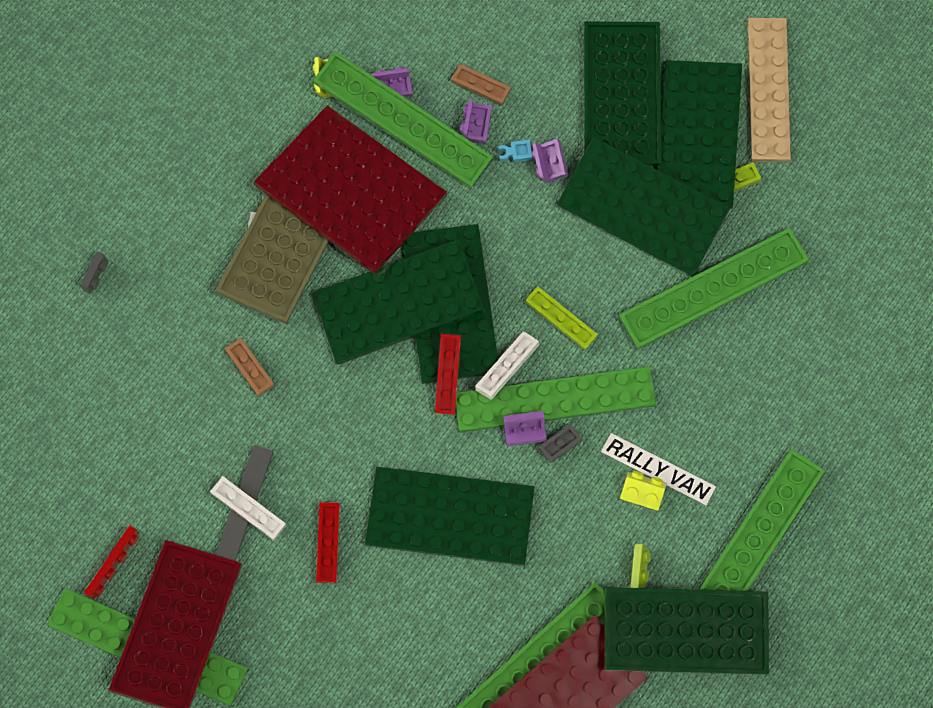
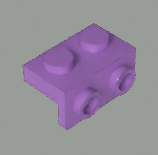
(396, 79)
(477, 122)
(549, 160)
(524, 428)

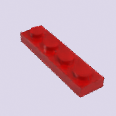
(447, 374)
(328, 543)
(108, 570)

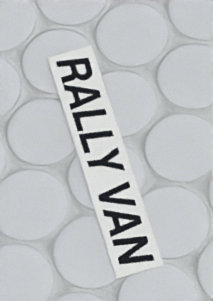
(657, 467)

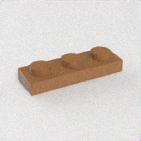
(481, 84)
(249, 367)

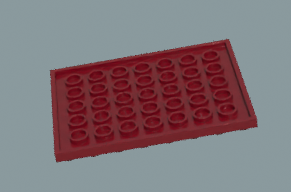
(350, 189)

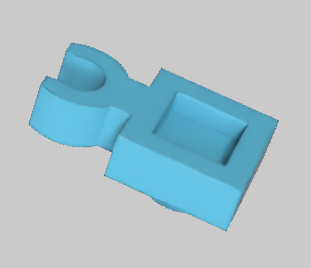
(519, 151)

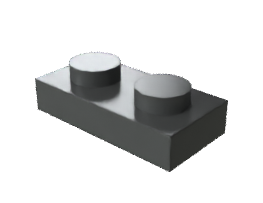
(91, 278)
(560, 443)

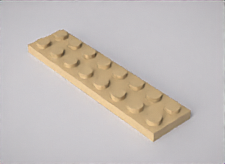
(769, 90)

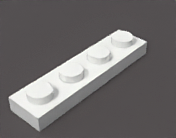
(507, 365)
(248, 508)

